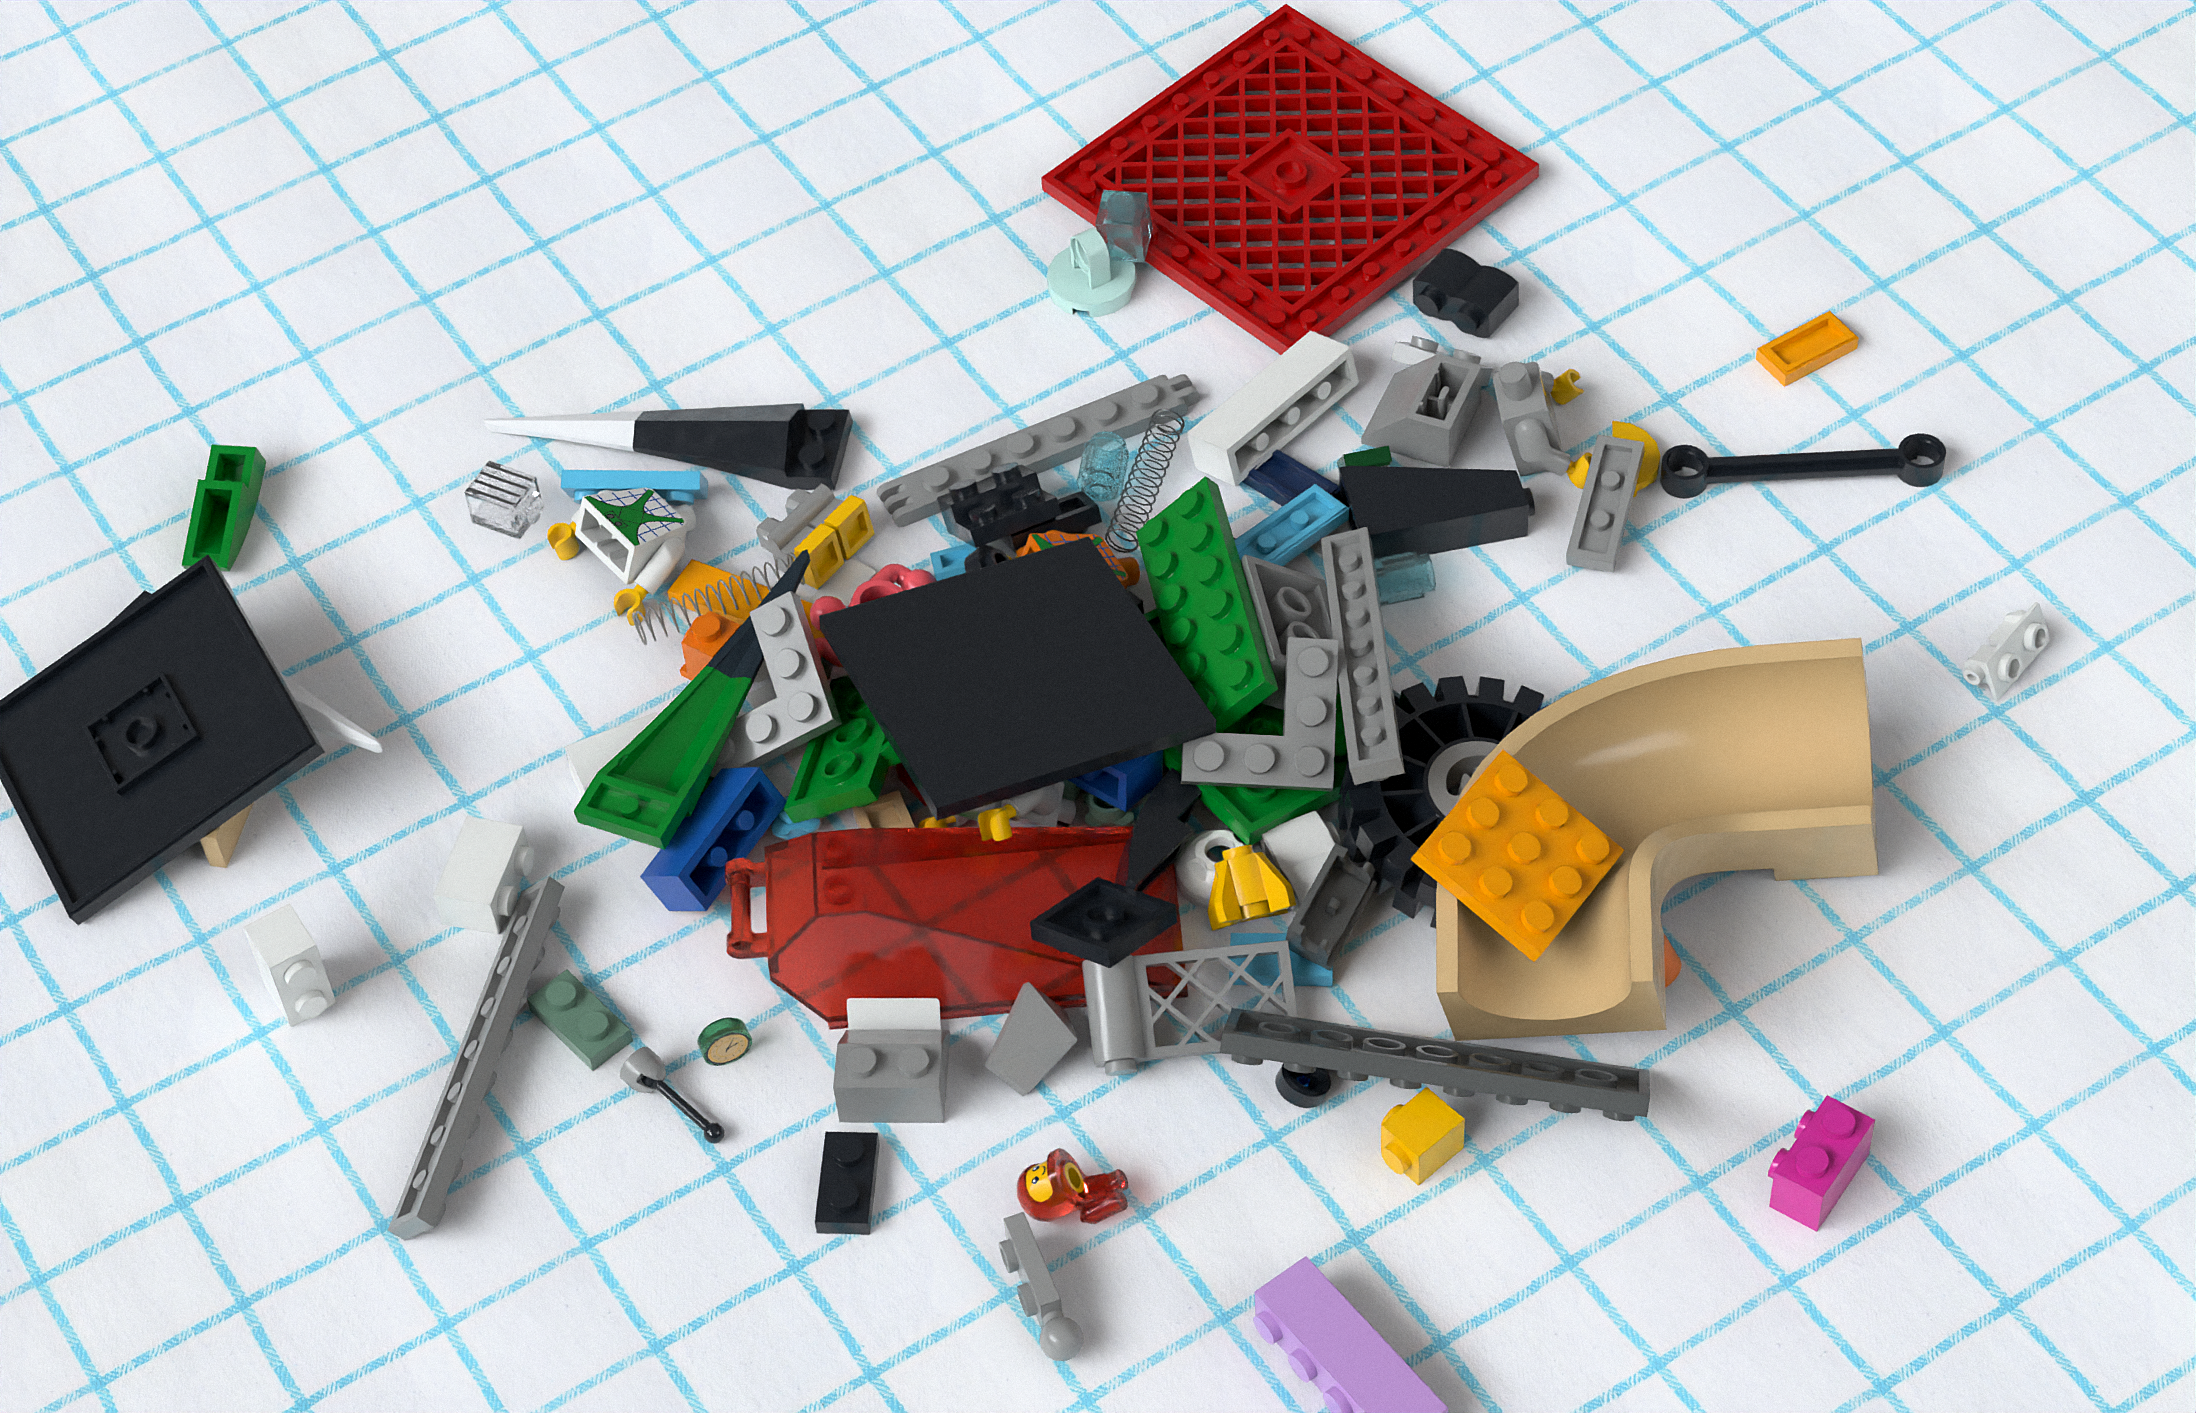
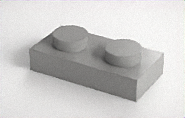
(1423, 348)

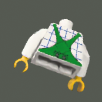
(632, 535)

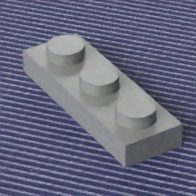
(1605, 503)

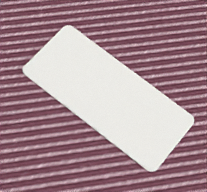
(893, 1014)

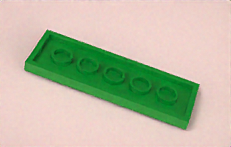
(1207, 603)

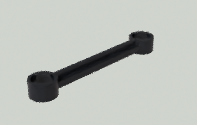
(1802, 465)

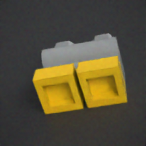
(823, 526)

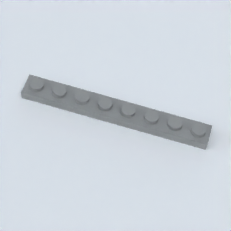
(1362, 657)
(473, 1069)

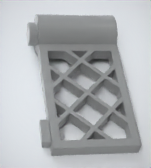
(1121, 1004)

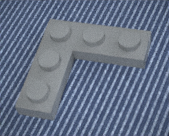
(802, 690)
(1292, 761)

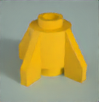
(1247, 889)

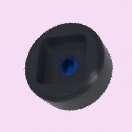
(1303, 1089)

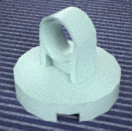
(1087, 278)

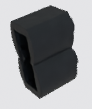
(1466, 293)

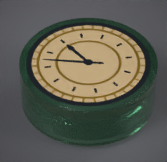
(724, 1041)

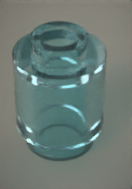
(1103, 467)
(1404, 577)

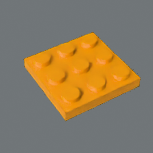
(1518, 855)

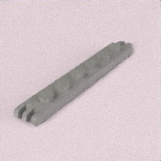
(1040, 445)

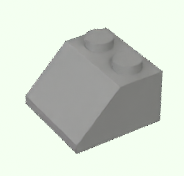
(891, 1076)

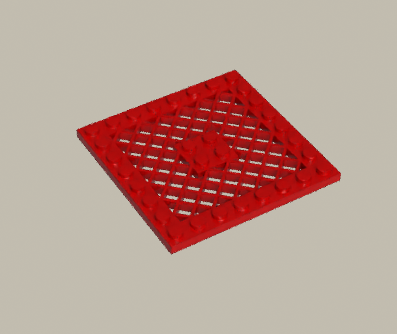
(1294, 178)

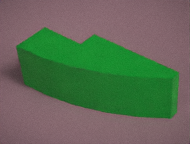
(224, 505)

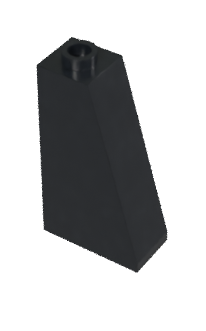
(1434, 507)

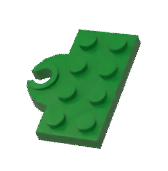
(843, 764)

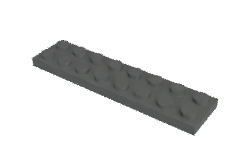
(1452, 1064)

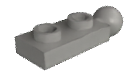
(1060, 1336)

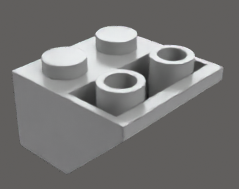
(1427, 409)

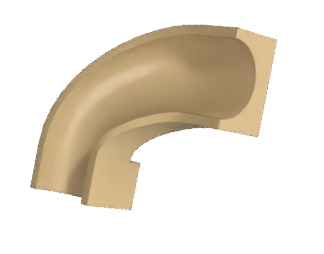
(1693, 774)

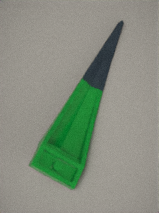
(667, 764)

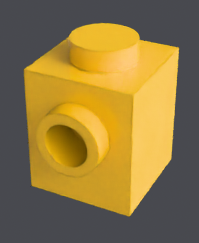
(1421, 1136)

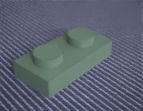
(580, 1020)

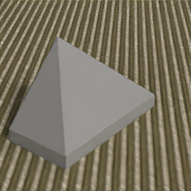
(1030, 1040)

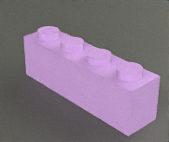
(1337, 1346)

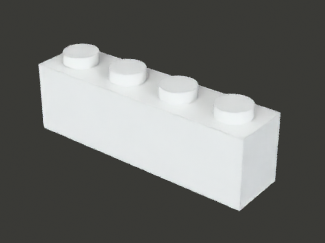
(1273, 408)

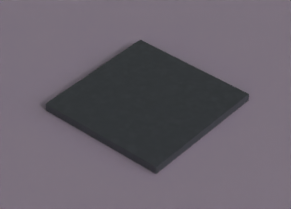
(1015, 677)
(148, 739)

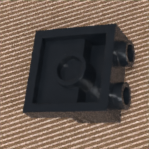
(996, 505)

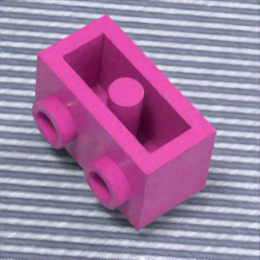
(1820, 1162)

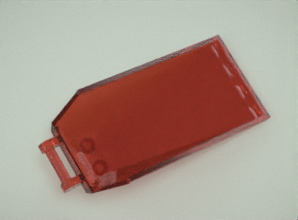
(928, 915)

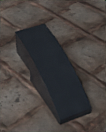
(1158, 833)

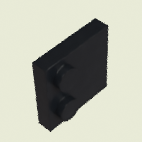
(1103, 922)

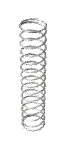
(637, 622)

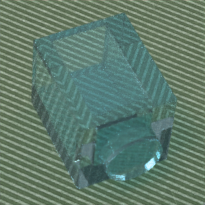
(1125, 224)

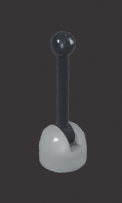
(646, 1073)

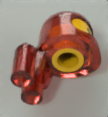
(1060, 1188)

